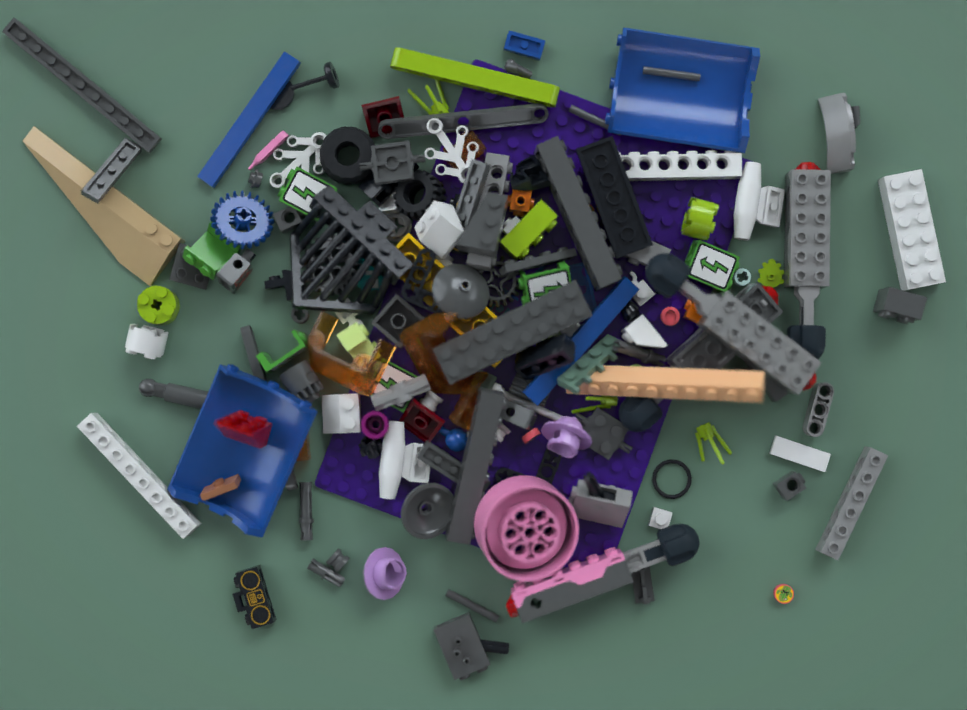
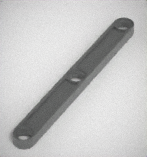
(477, 120)
(258, 371)

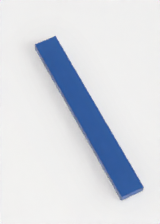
(249, 119)
(585, 336)

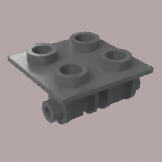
(186, 273)

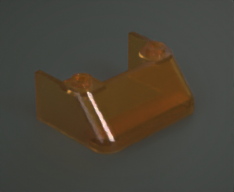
(419, 343)
(365, 370)

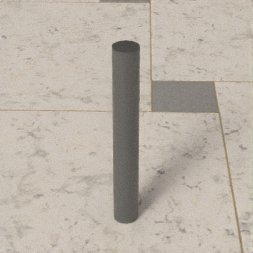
(671, 73)
(588, 116)
(471, 605)

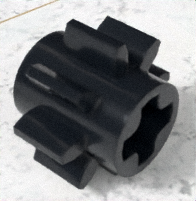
(370, 447)

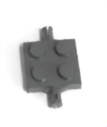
(392, 162)
(605, 432)

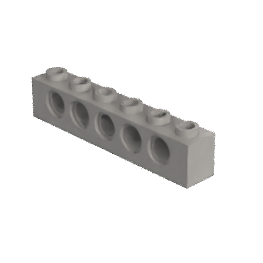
(502, 165)
(851, 502)

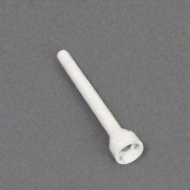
(527, 404)

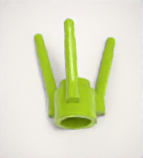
(437, 107)
(606, 402)
(706, 432)

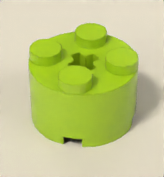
(698, 219)
(168, 310)

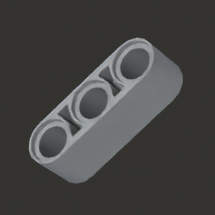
(824, 402)

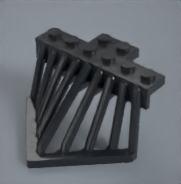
(365, 233)

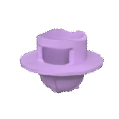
(566, 436)
(384, 573)

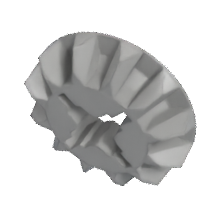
(402, 220)

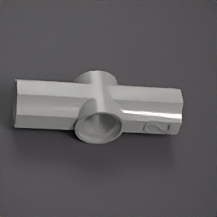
(400, 392)

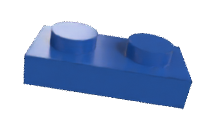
(524, 45)

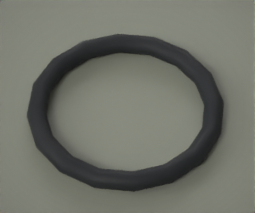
(667, 495)

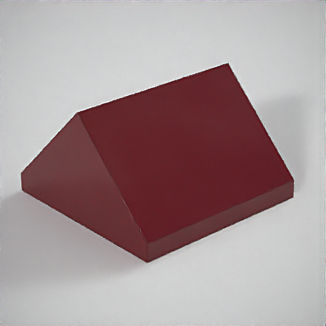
(381, 110)
(421, 421)

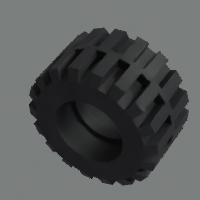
(407, 190)

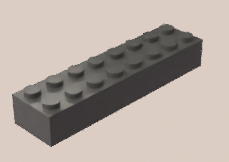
(577, 214)
(512, 332)

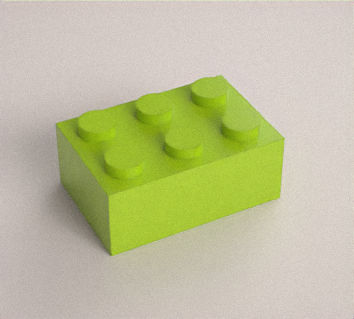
(529, 231)

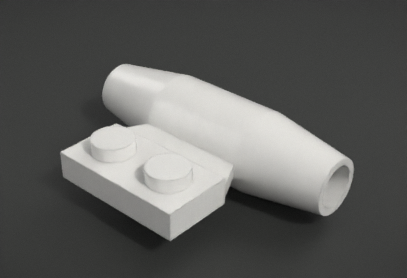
(755, 203)
(399, 461)

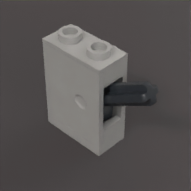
(600, 502)

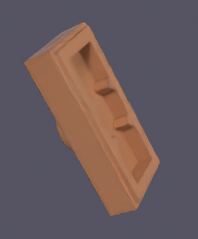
(220, 487)

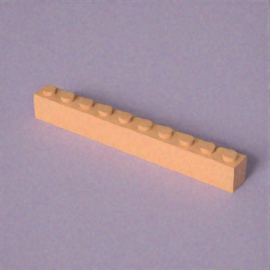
(677, 383)

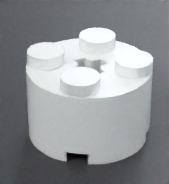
(146, 340)

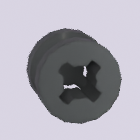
(337, 560)

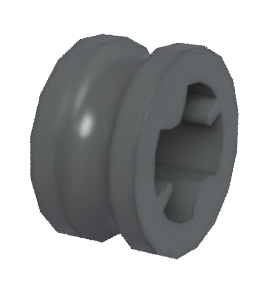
(295, 318)

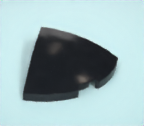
(529, 175)

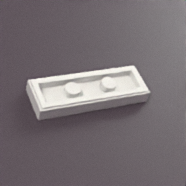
(800, 453)

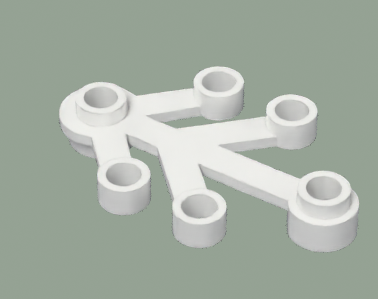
(453, 154)
(301, 157)

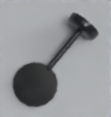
(287, 93)

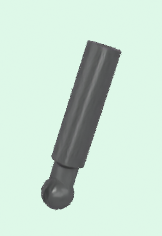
(173, 393)

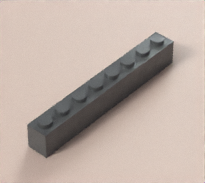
(475, 464)

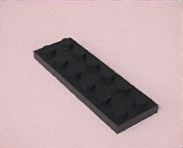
(614, 197)

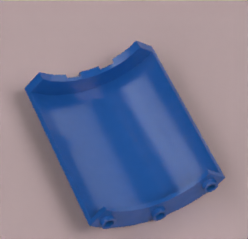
(681, 110)
(262, 470)

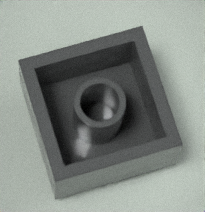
(900, 305)
(395, 318)

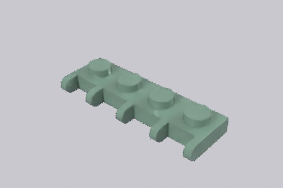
(588, 365)

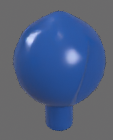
(455, 439)

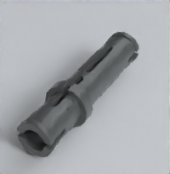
(645, 355)
(306, 511)

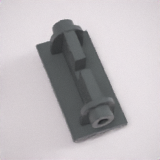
(643, 586)

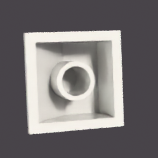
(439, 228)
(642, 334)
(341, 413)

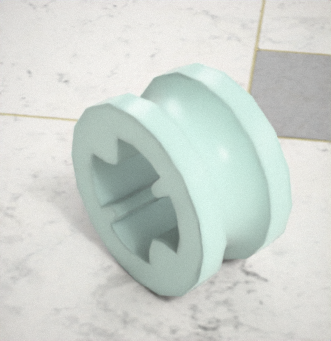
(744, 282)

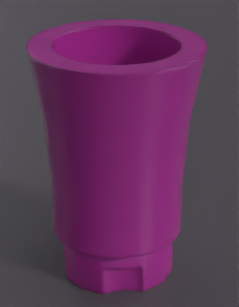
(369, 430)

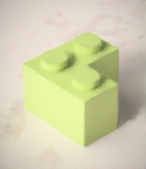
(356, 340)

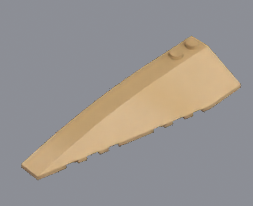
(123, 226)

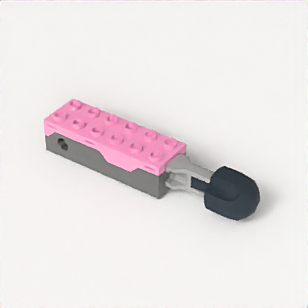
(600, 573)

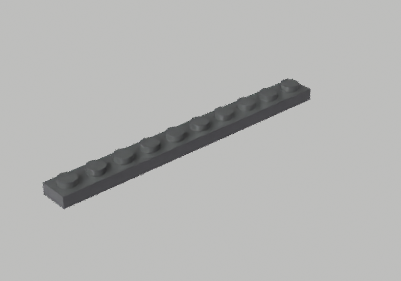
(81, 85)

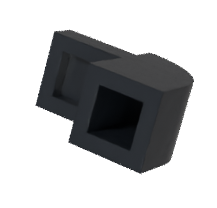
(276, 282)

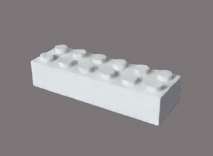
(911, 230)

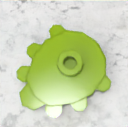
(771, 274)

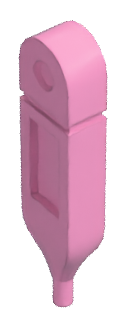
(269, 149)

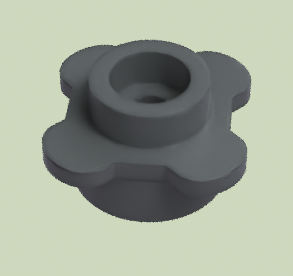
(255, 179)

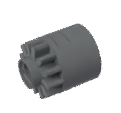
(302, 381)

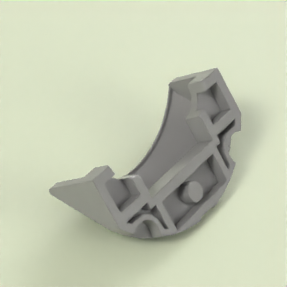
(839, 132)

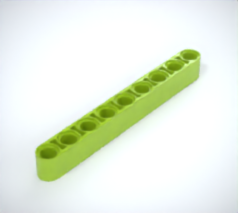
(474, 77)

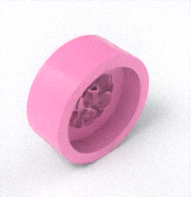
(497, 515)

